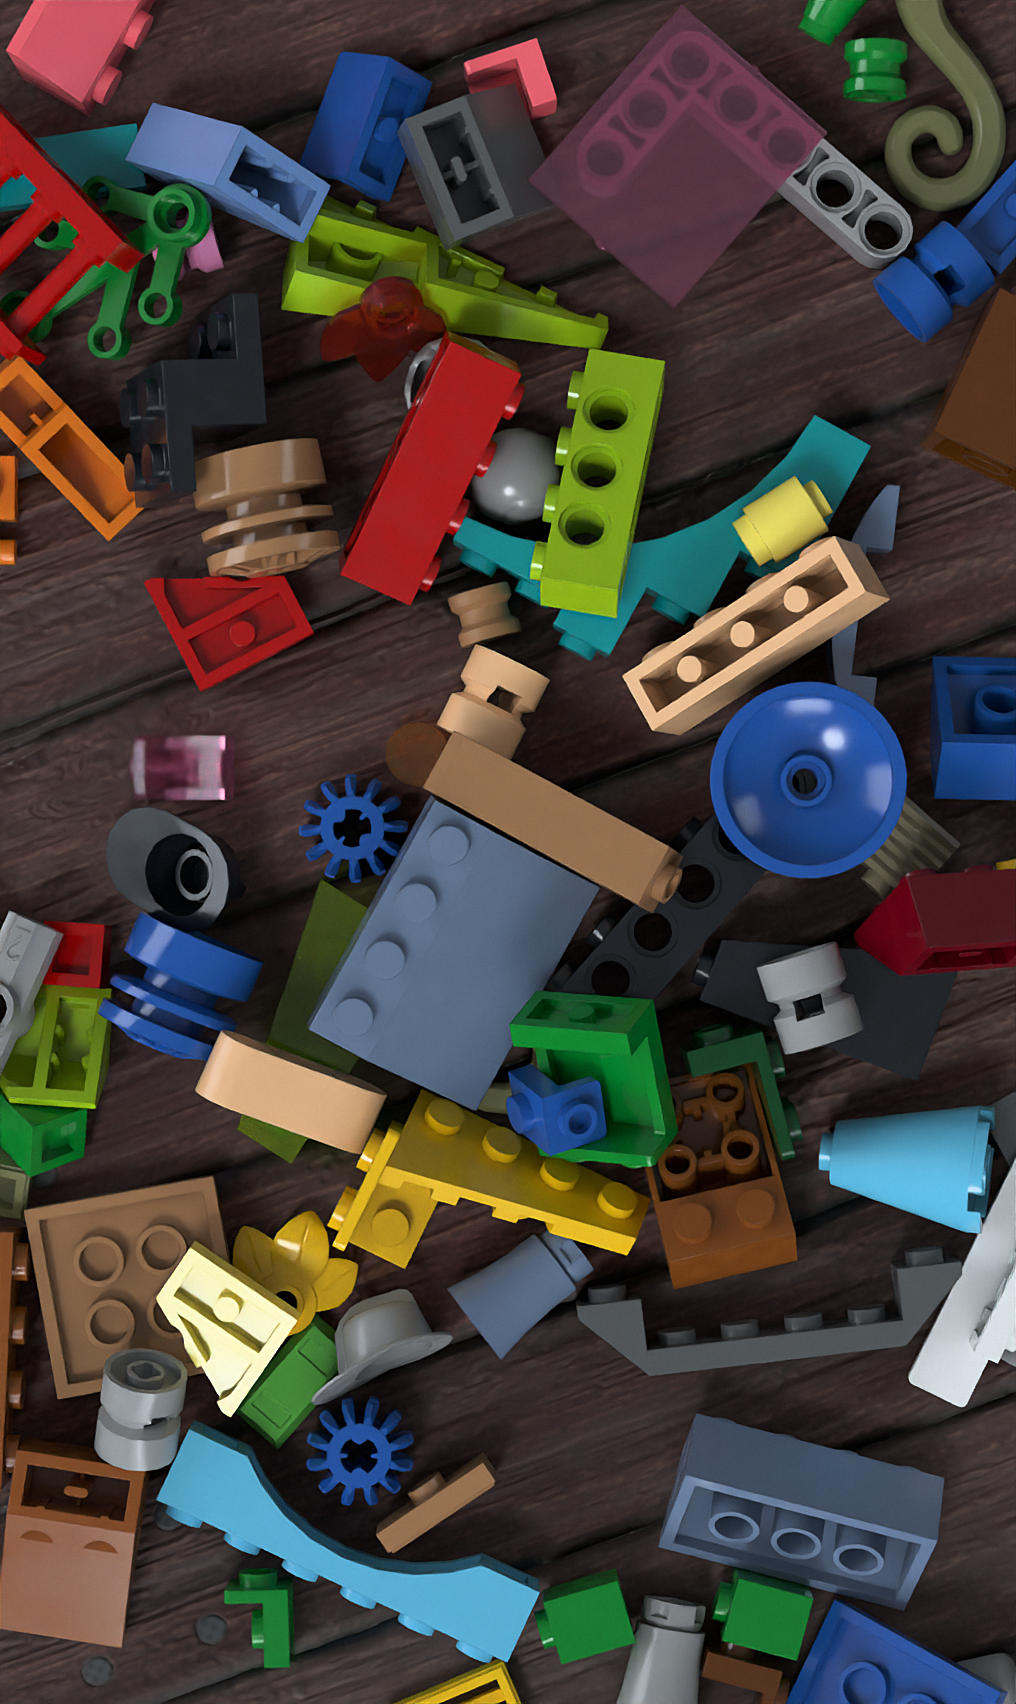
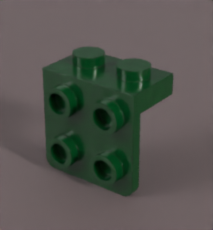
(722, 1047)

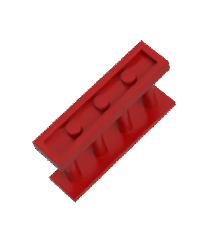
(56, 198)

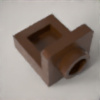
(745, 1669)

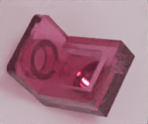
(183, 768)

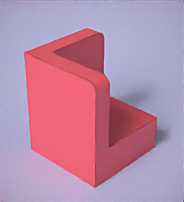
(518, 65)

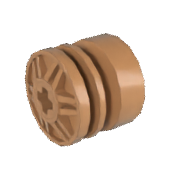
(264, 508)

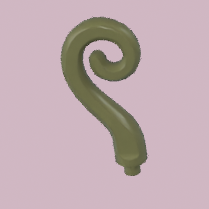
(937, 38)

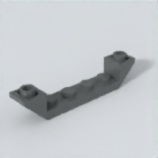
(918, 1289)

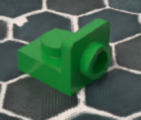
(275, 1622)

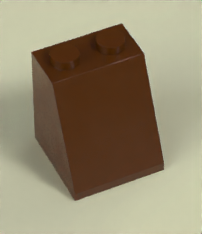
(978, 407)

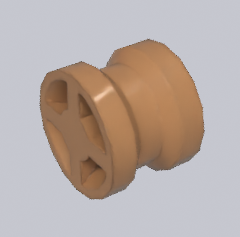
(484, 614)

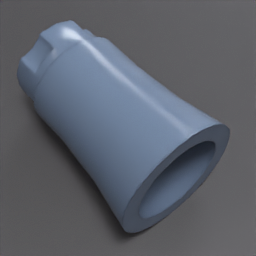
(520, 1288)

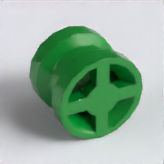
(875, 70)

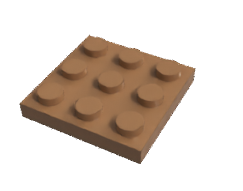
(105, 1264)

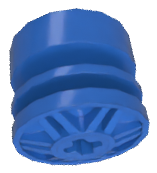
(179, 988)

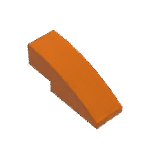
(64, 448)

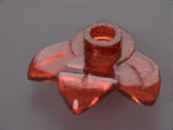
(382, 327)

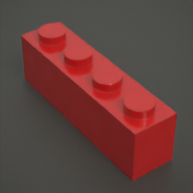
(430, 468)

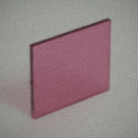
(677, 156)

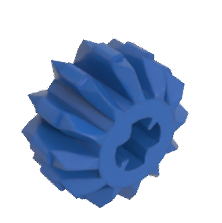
(338, 813)
(359, 1429)

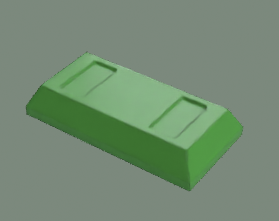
(289, 1381)

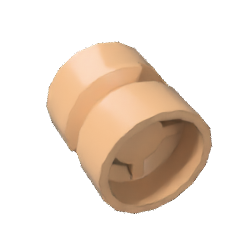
(483, 722)

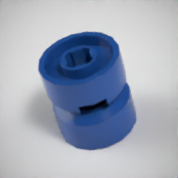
(917, 297)

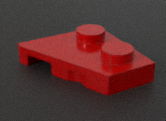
(228, 622)

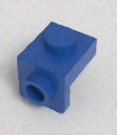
(553, 1114)

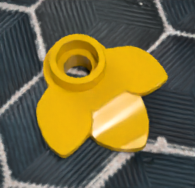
(297, 1264)

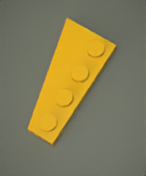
(494, 1166)

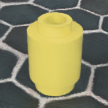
(783, 520)

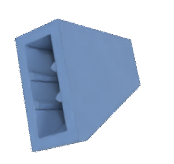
(230, 168)

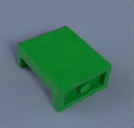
(621, 1049)

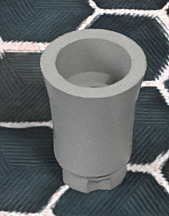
(666, 1653)

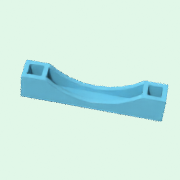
(466, 1598)

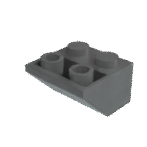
(475, 163)

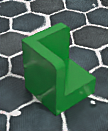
(41, 1134)

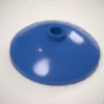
(855, 771)

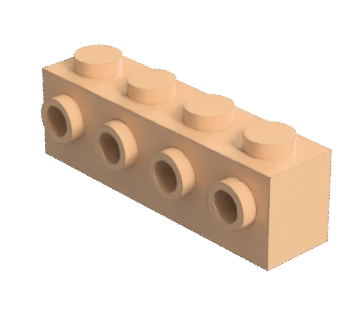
(755, 635)

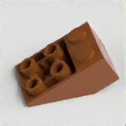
(720, 1183)
(70, 1543)

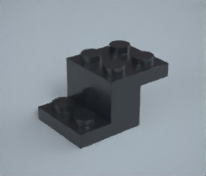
(194, 401)

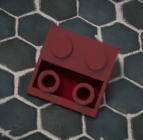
(945, 922)

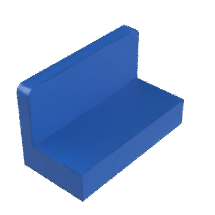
(359, 123)

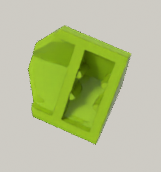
(64, 1051)

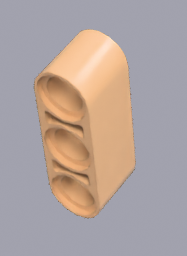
(290, 1092)

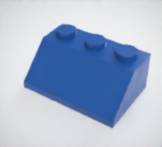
(973, 728)

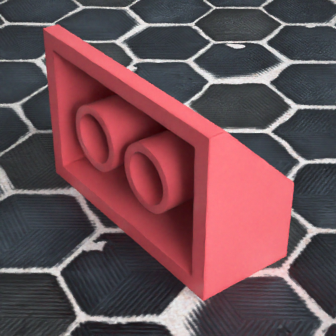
(77, 46)

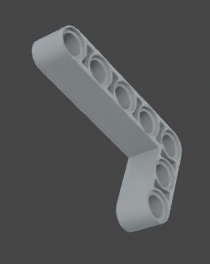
(848, 222)

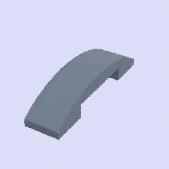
(875, 536)

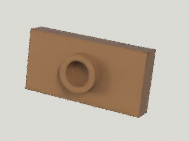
(434, 1501)

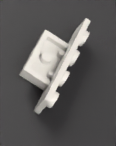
(978, 1310)

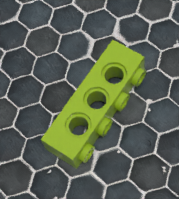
(594, 574)

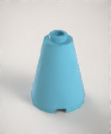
(917, 1162)

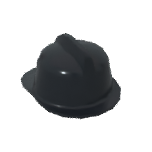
(172, 868)

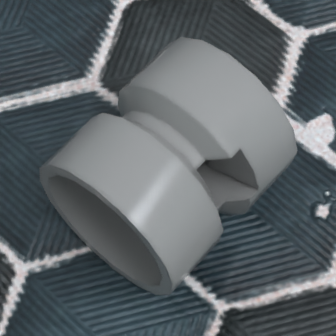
(802, 976)
(140, 1409)

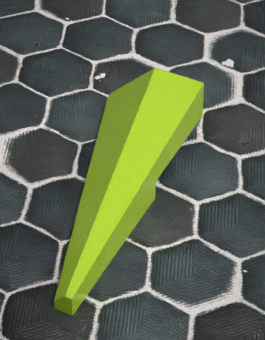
(354, 249)

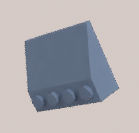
(451, 954)

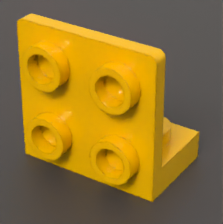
(380, 1216)

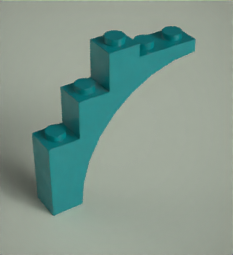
(681, 568)

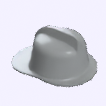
(377, 1338)

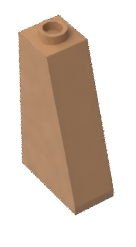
(555, 823)

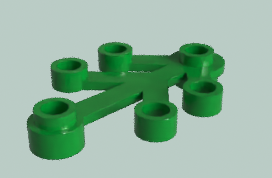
(158, 232)

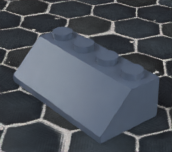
(802, 1512)

